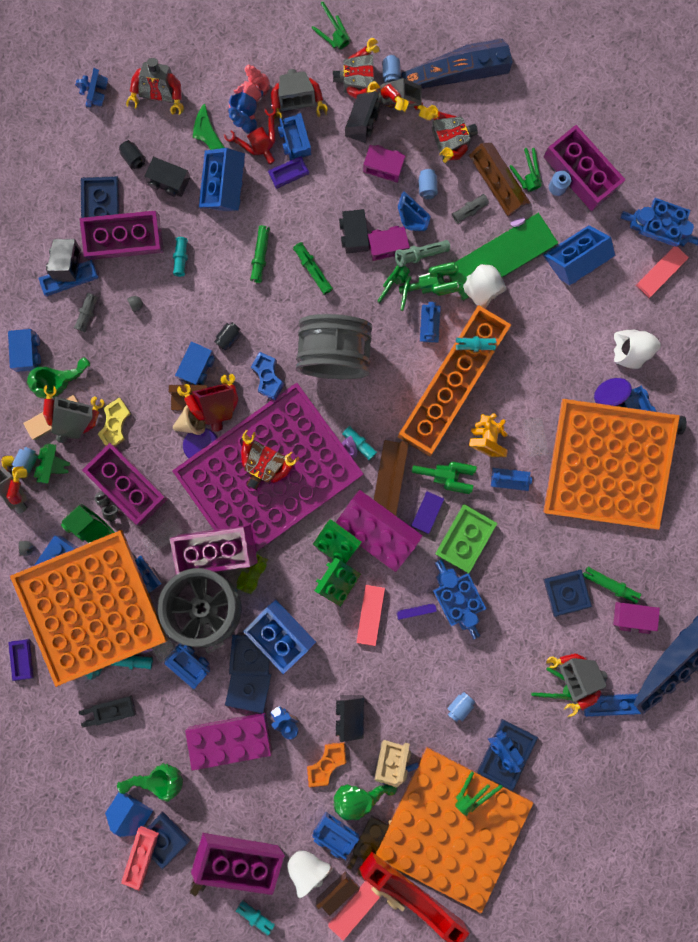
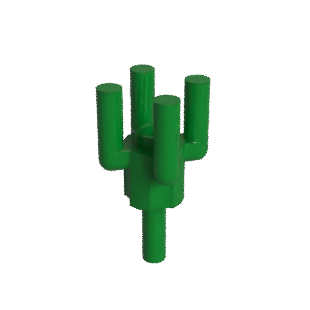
(435, 282)
(449, 475)

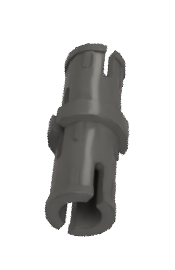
(470, 208)
(86, 312)

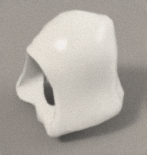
(484, 285)
(642, 348)
(307, 871)

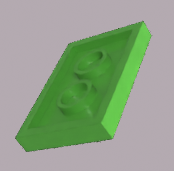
(466, 538)

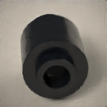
(132, 155)
(227, 336)

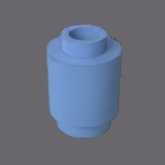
(391, 68)
(559, 183)
(428, 184)
(25, 458)
(461, 707)

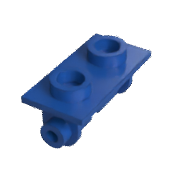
(430, 323)
(511, 479)
(511, 760)

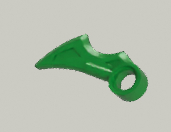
(204, 131)

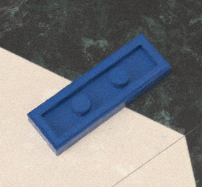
(86, 273)
(613, 705)

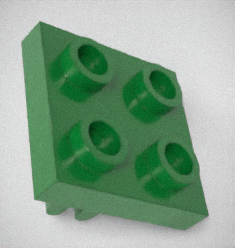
(49, 464)
(336, 542)
(337, 582)

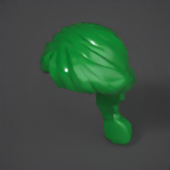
(43, 376)
(163, 781)
(354, 802)

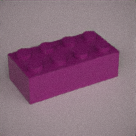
(590, 171)
(121, 235)
(125, 484)
(379, 530)
(214, 549)
(228, 741)
(237, 864)

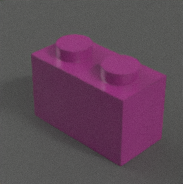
(384, 163)
(385, 243)
(636, 616)

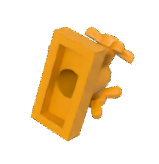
(488, 444)

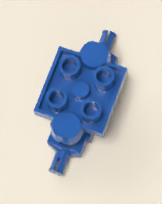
(663, 223)
(458, 599)

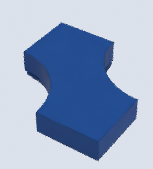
(269, 384)

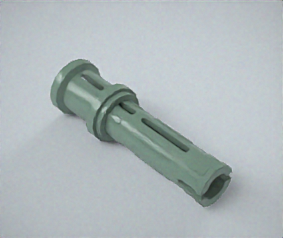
(416, 253)

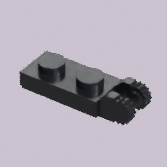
(109, 711)

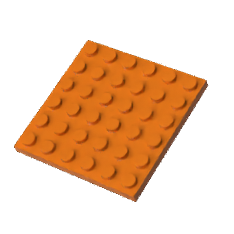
(611, 464)
(88, 608)
(441, 844)

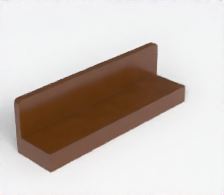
(499, 178)
(391, 474)

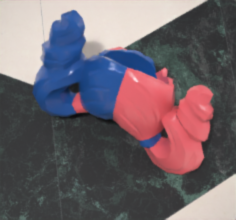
(244, 102)

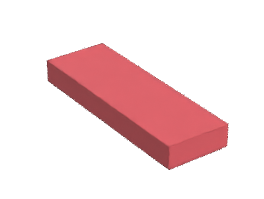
(662, 271)
(370, 615)
(140, 858)
(353, 911)

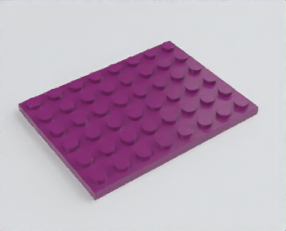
(285, 425)

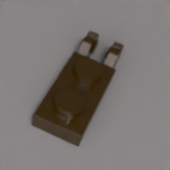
(368, 841)

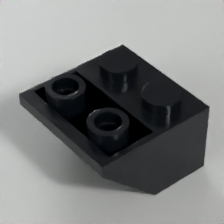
(362, 116)
(351, 720)

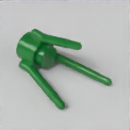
(340, 36)
(533, 179)
(398, 276)
(566, 694)
(468, 804)

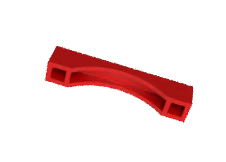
(393, 883)

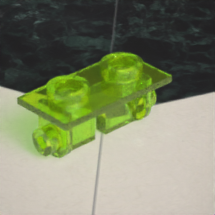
(248, 581)

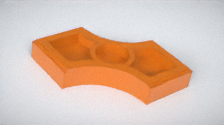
(333, 756)

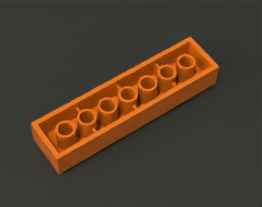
(452, 384)

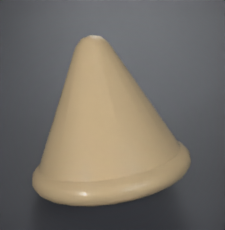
(189, 423)

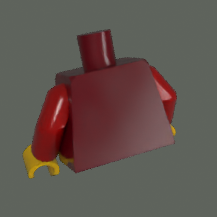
(213, 403)

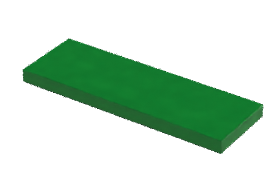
(508, 250)

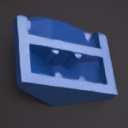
(412, 214)
(127, 815)

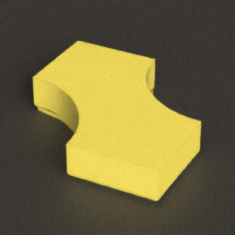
(115, 416)

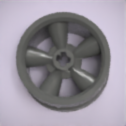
(334, 346)
(170, 604)

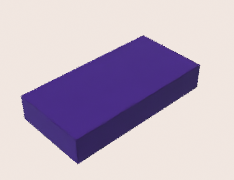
(288, 172)
(427, 512)
(416, 611)
(21, 659)

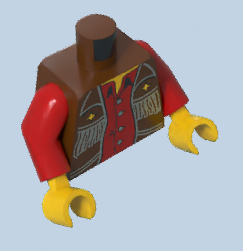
(264, 462)

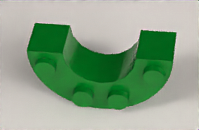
(86, 524)

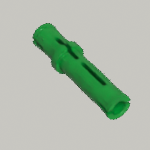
(260, 254)
(308, 262)
(618, 588)

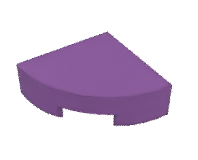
(350, 446)

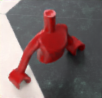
(259, 140)

